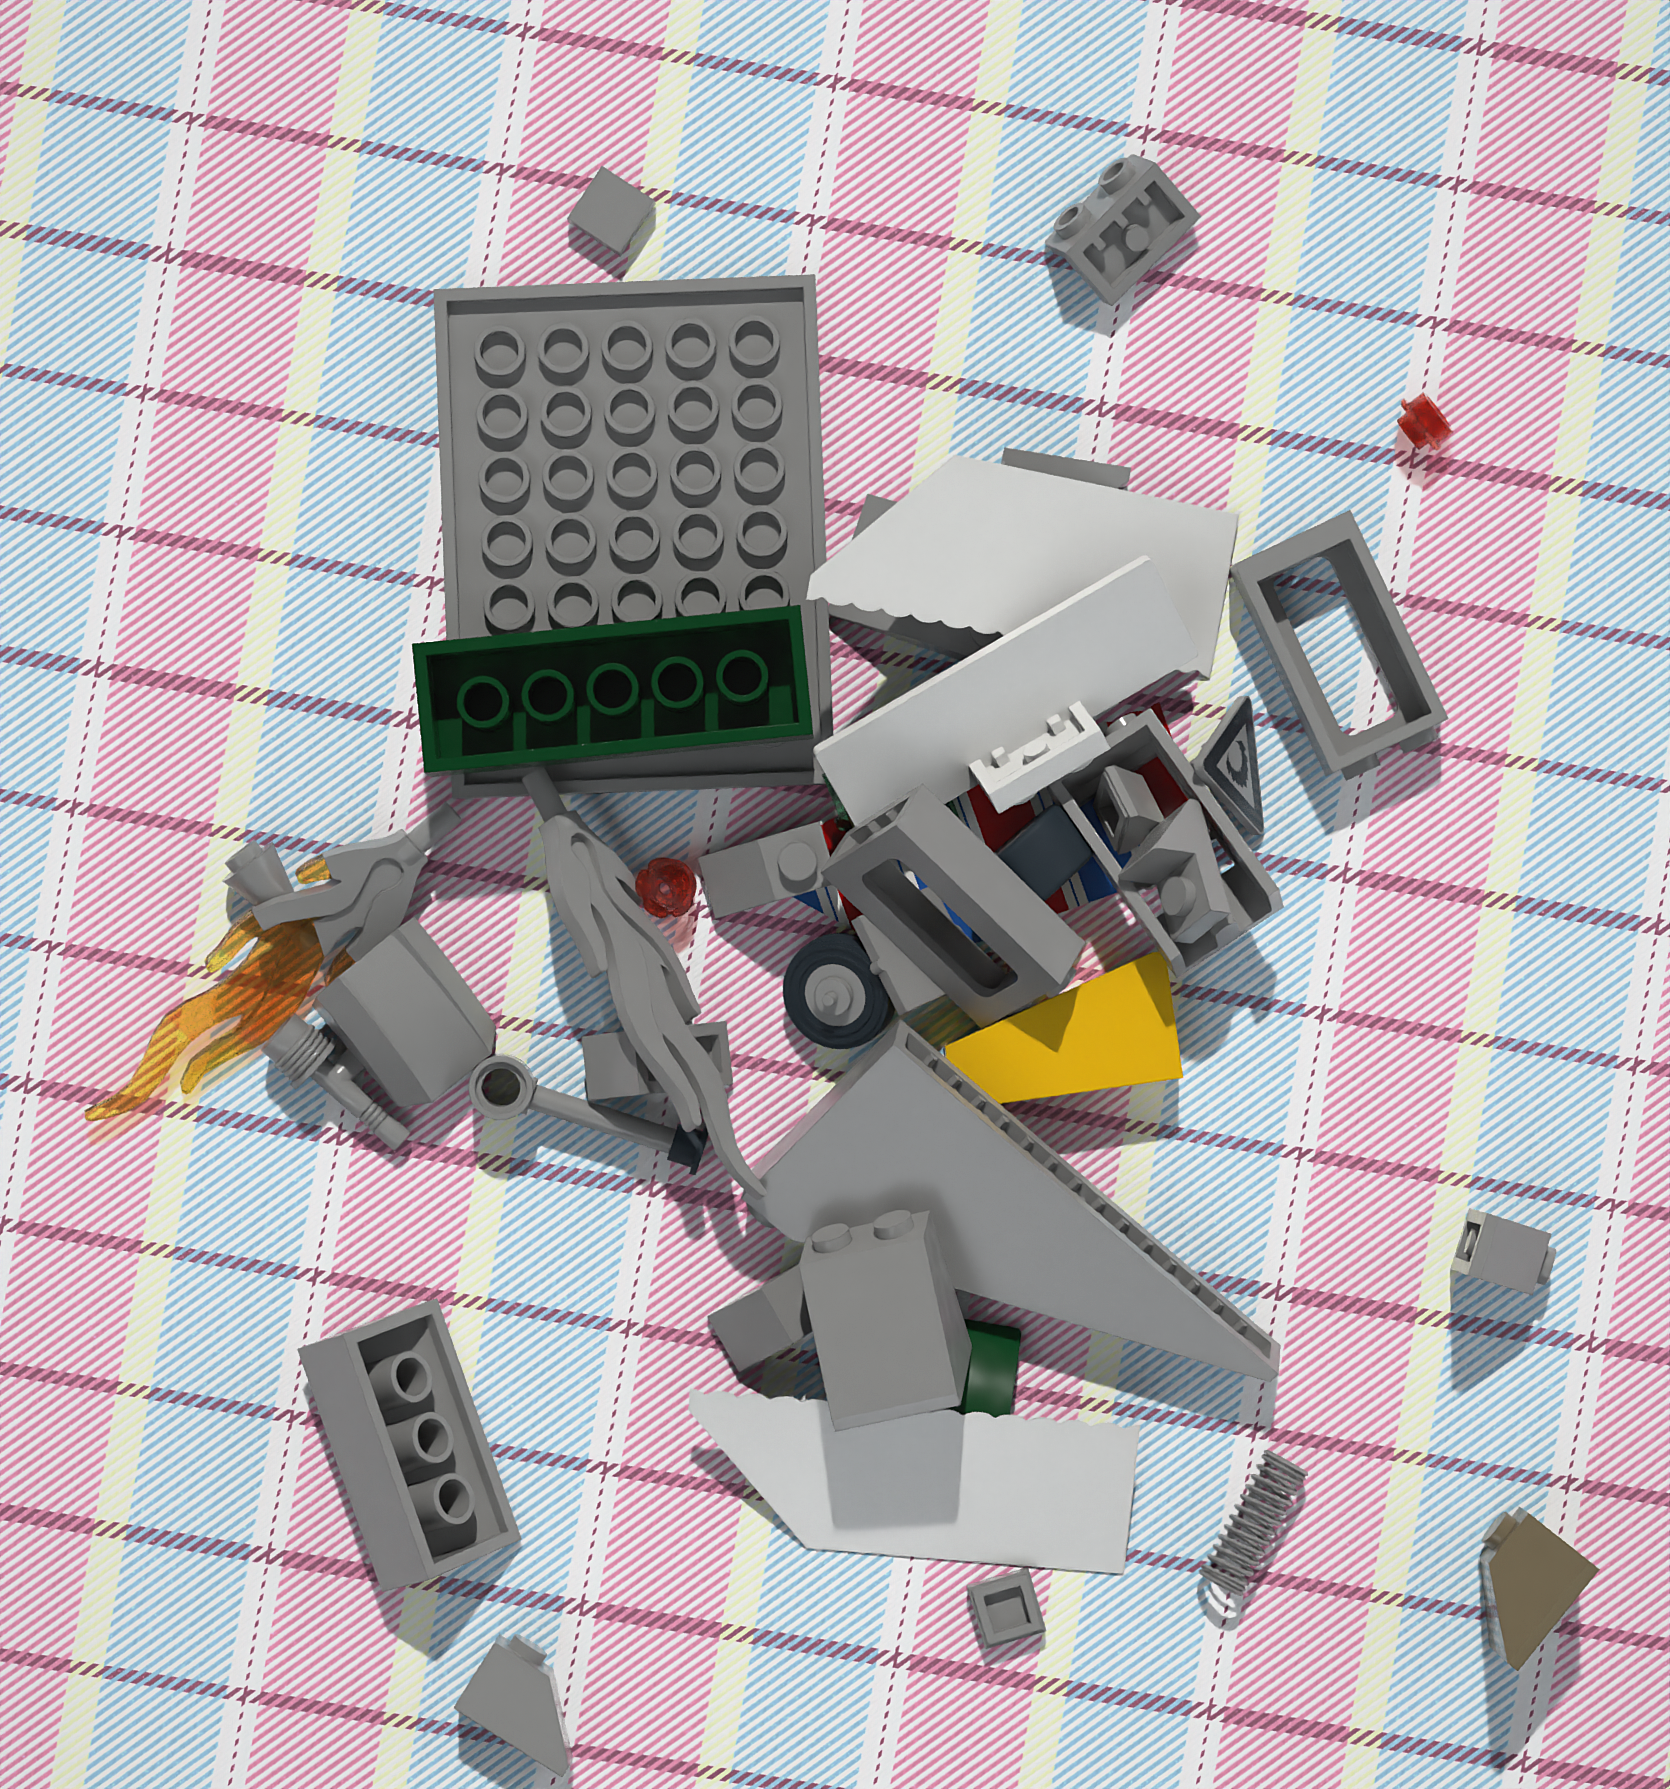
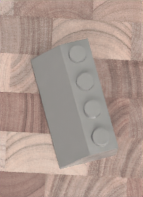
(409, 1445)

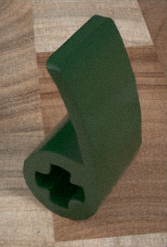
(990, 1369)

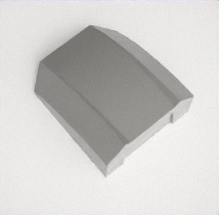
(408, 1017)

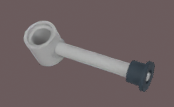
(681, 1146)

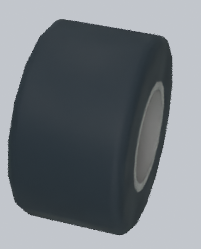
(1046, 851)

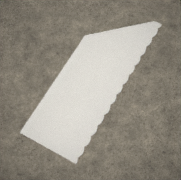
(935, 1481)

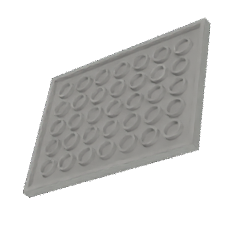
(634, 467)

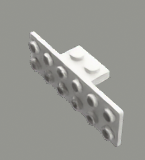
(1019, 705)

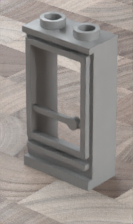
(1247, 884)

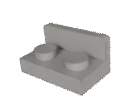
(1122, 226)

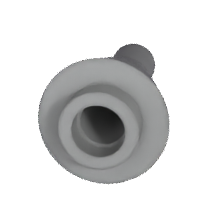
(257, 873)

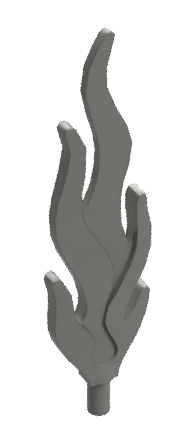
(644, 974)

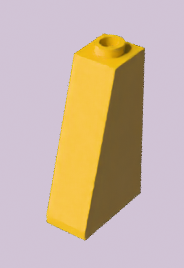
(1082, 1040)

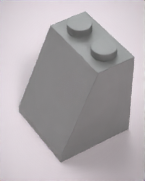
(884, 1319)

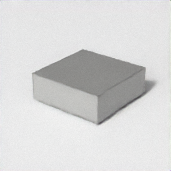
(611, 211)
(1006, 1608)

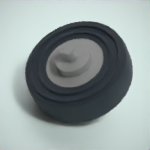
(835, 994)

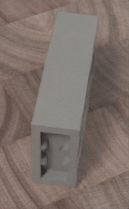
(1416, 698)
(974, 886)

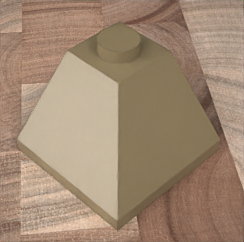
(1527, 1583)

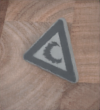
(1231, 765)

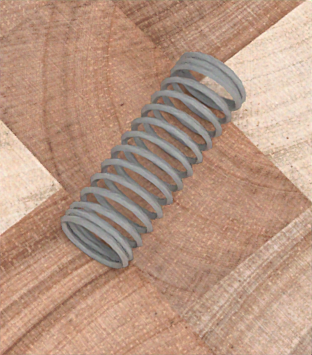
(1296, 1477)

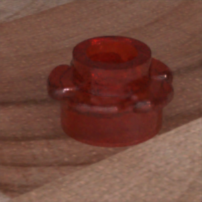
(1424, 422)
(679, 880)

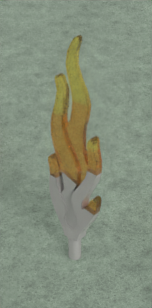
(295, 933)

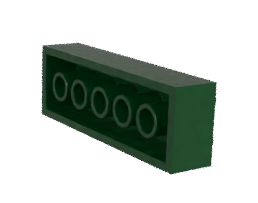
(612, 691)

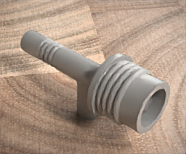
(303, 1052)

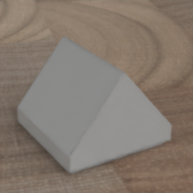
(1125, 808)

